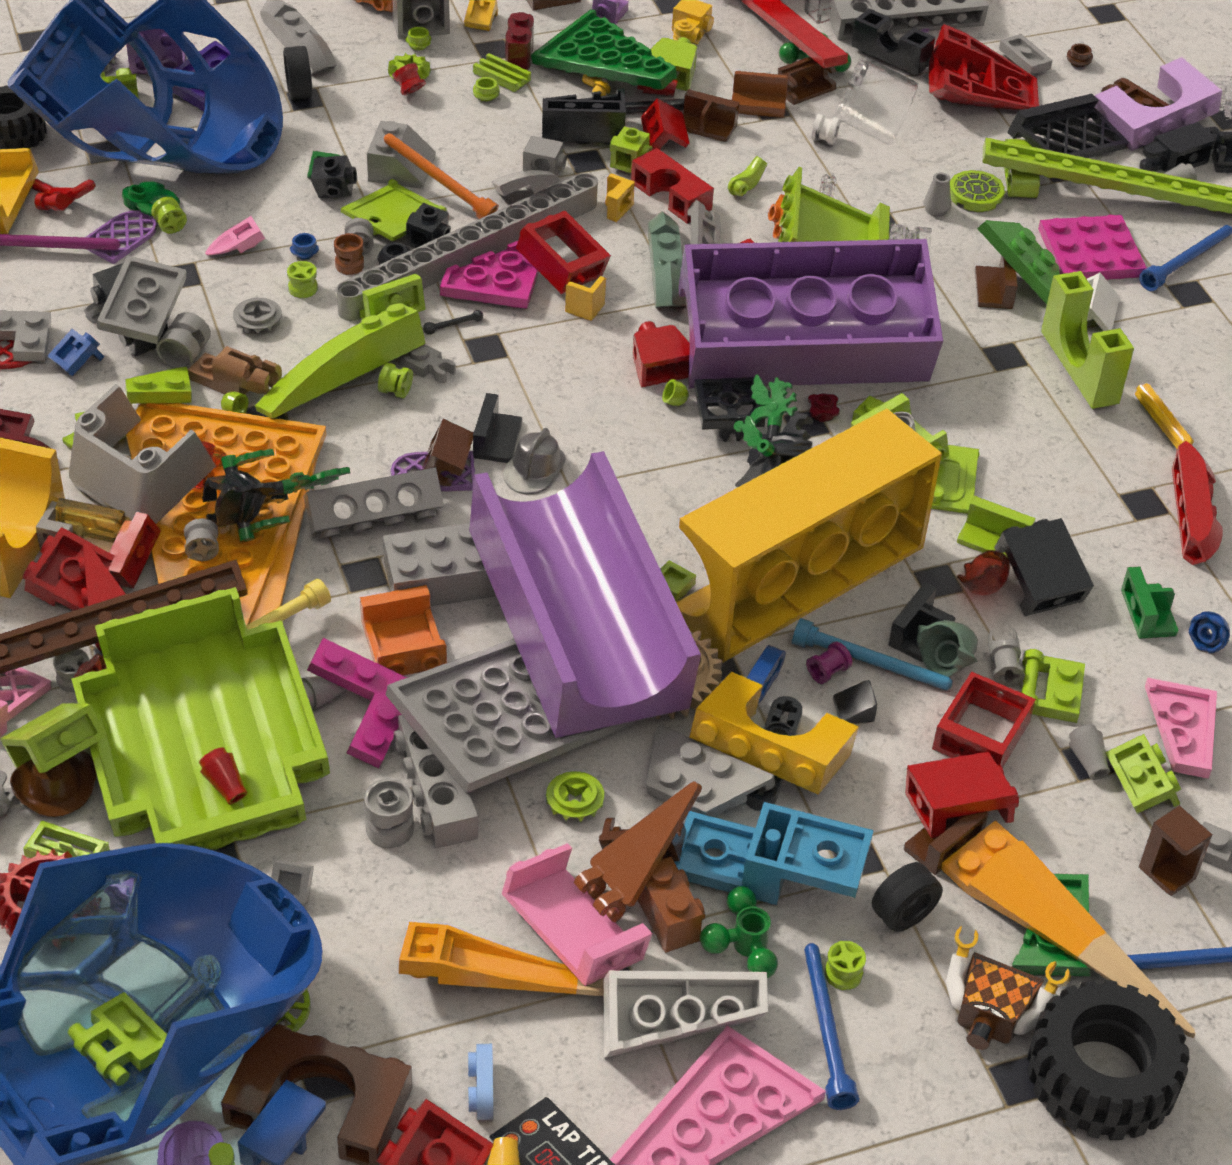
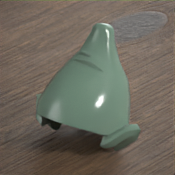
(947, 646)

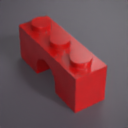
(660, 173)

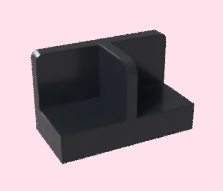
(917, 612)

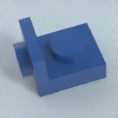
(75, 351)

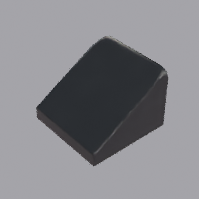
(856, 703)

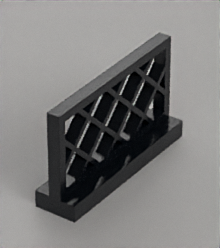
(1061, 116)

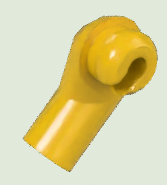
(598, 84)

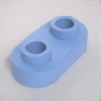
(481, 1066)

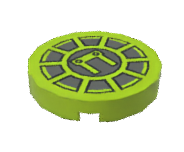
(976, 190)

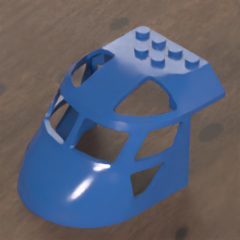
(66, 88)

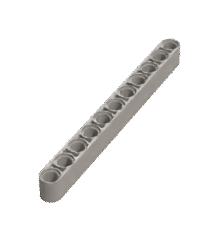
(490, 233)

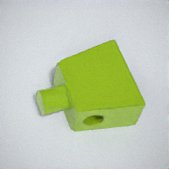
(681, 55)

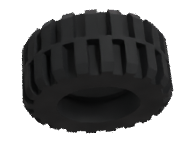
(1093, 1099)

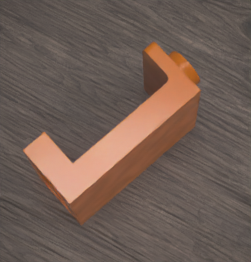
(402, 630)

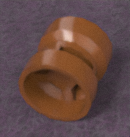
(349, 254)

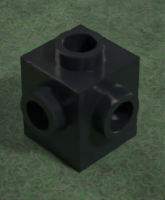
(333, 176)
(426, 225)

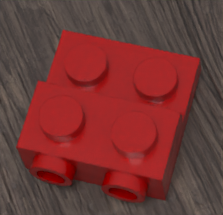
(57, 572)
(434, 1138)

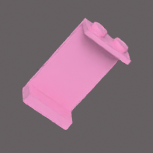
(566, 919)

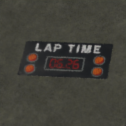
(550, 1138)

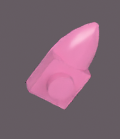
(241, 237)

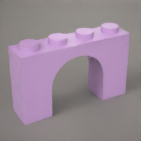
(1189, 89)

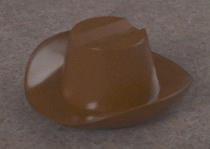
(58, 789)

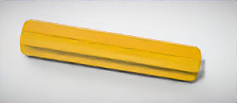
(1162, 415)

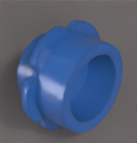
(304, 246)

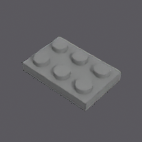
(141, 299)

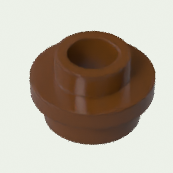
(1080, 55)

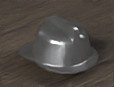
(534, 463)

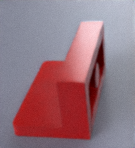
(664, 123)
(133, 549)

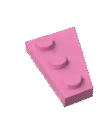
(1185, 724)

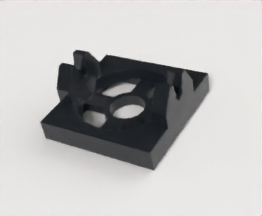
(719, 389)

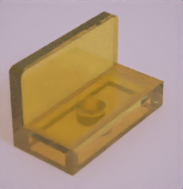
(90, 519)

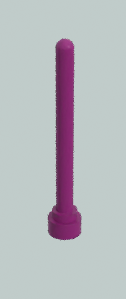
(59, 242)

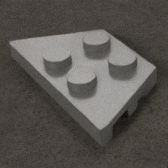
(681, 760)

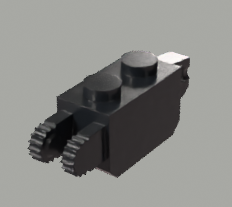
(1183, 145)

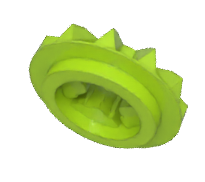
(400, 61)
(577, 784)

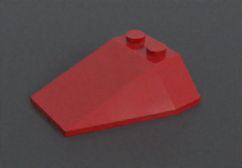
(975, 75)

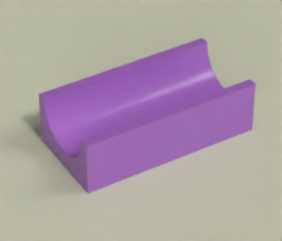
(812, 311)
(585, 602)

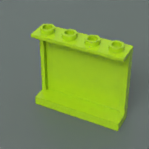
(818, 217)

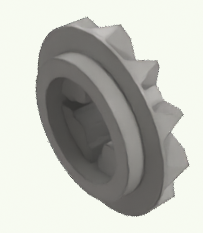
(245, 314)

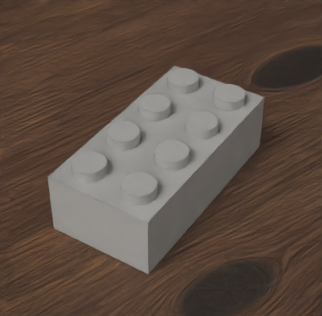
(441, 560)

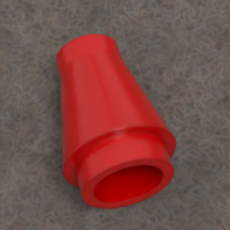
(223, 774)

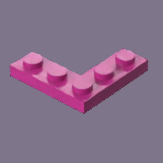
(366, 680)

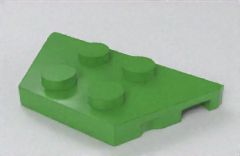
(1023, 253)

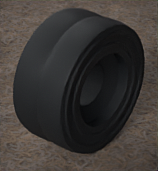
(906, 896)

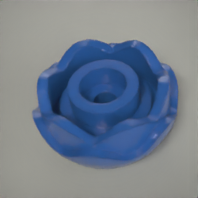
(1203, 638)

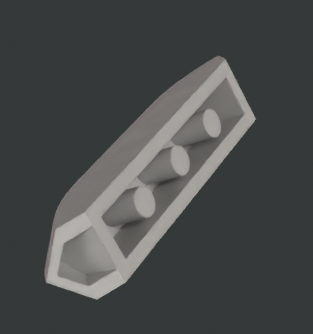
(295, 30)

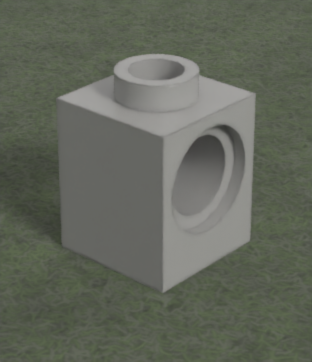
(544, 155)

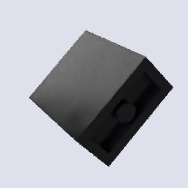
(1045, 565)

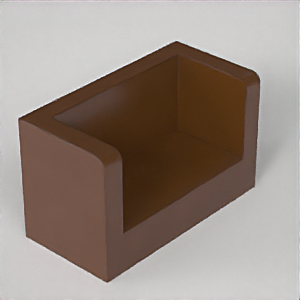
(1175, 850)

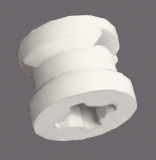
(826, 129)

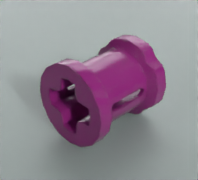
(829, 662)

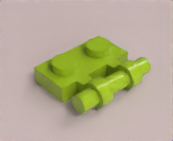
(128, 1029)

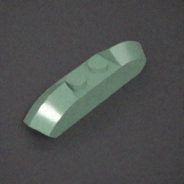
(665, 261)

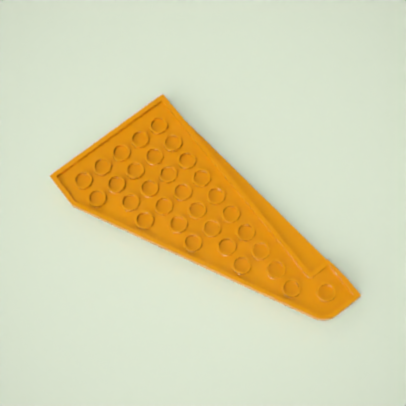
(268, 557)

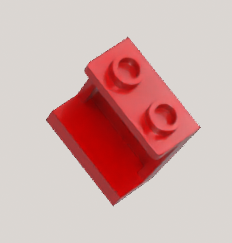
(958, 789)

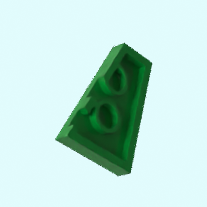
(1039, 953)

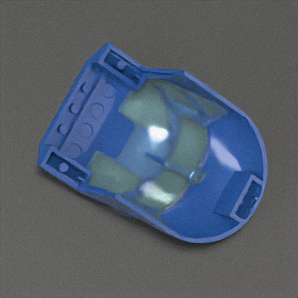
(190, 939)

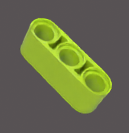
(1019, 183)

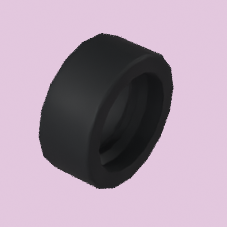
(297, 72)

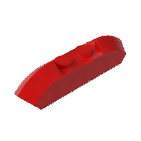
(1196, 515)

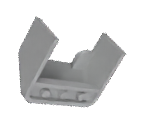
(147, 483)

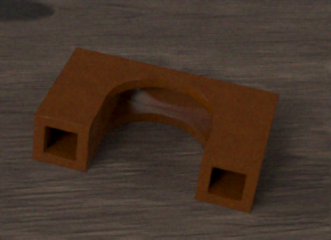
(376, 1082)

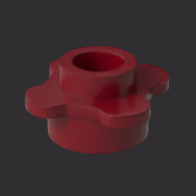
(823, 406)

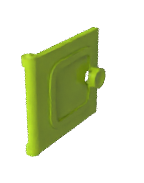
(389, 206)
(956, 480)

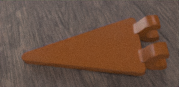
(634, 856)

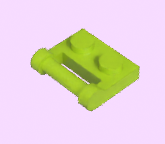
(1062, 687)

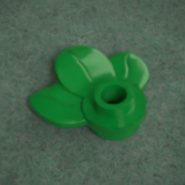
(144, 195)

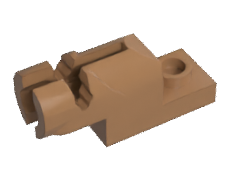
(235, 372)

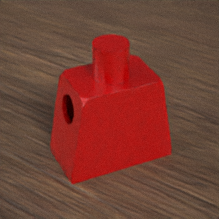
(660, 354)

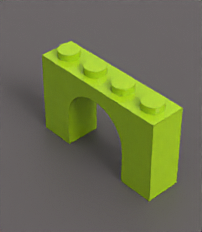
(1095, 366)

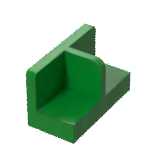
(1148, 605)

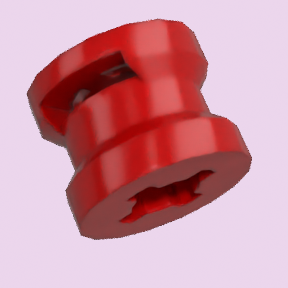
(408, 79)

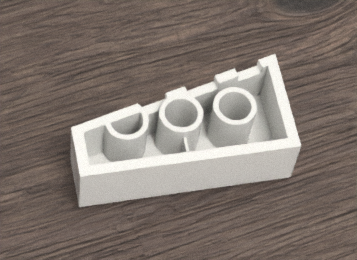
(673, 1005)

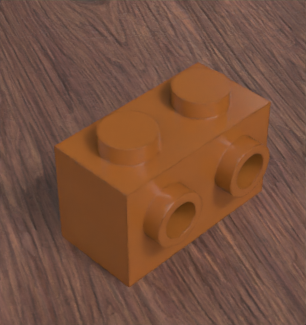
(671, 907)

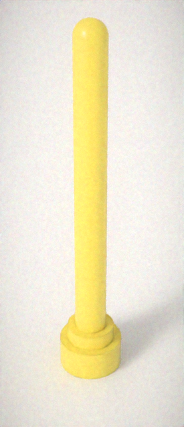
(313, 596)

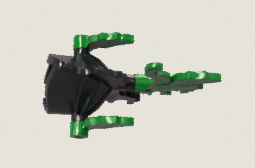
(774, 447)
(245, 495)

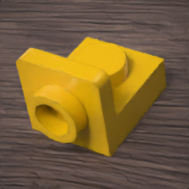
(481, 14)
(619, 196)

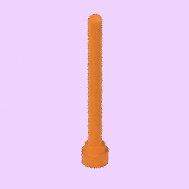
(481, 206)

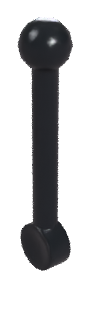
(430, 327)

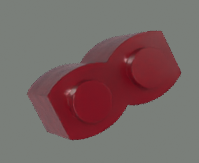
(519, 39)

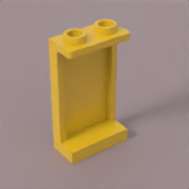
(16, 178)

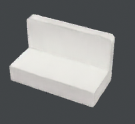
(1103, 302)

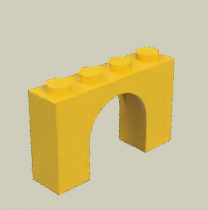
(804, 759)

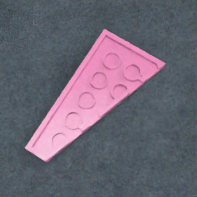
(720, 1106)

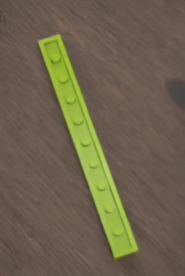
(1107, 175)

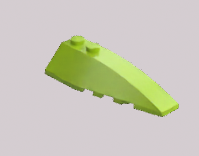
(346, 357)

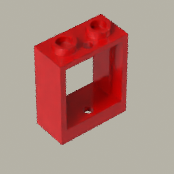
(550, 264)
(983, 692)

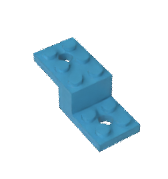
(776, 850)

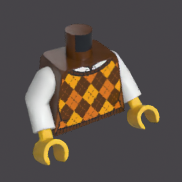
(995, 997)

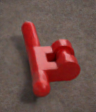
(59, 197)

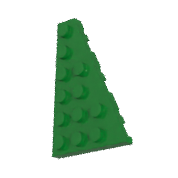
(602, 50)

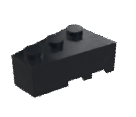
(585, 118)

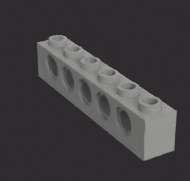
(909, 14)

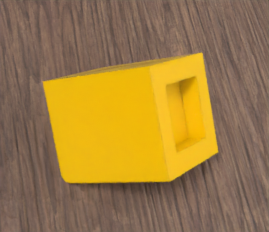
(585, 301)

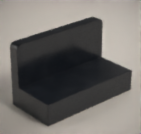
(495, 432)

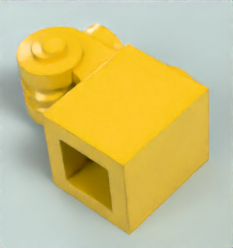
(692, 20)

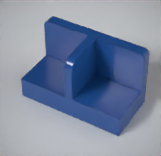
(281, 1126)

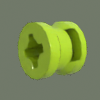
(169, 215)
(302, 279)
(395, 380)
(852, 958)

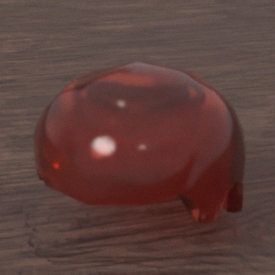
(986, 573)

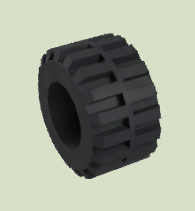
(19, 122)

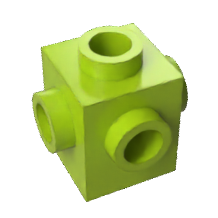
(628, 146)

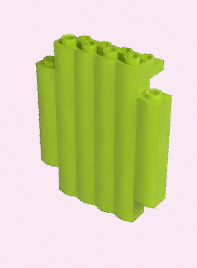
(192, 684)

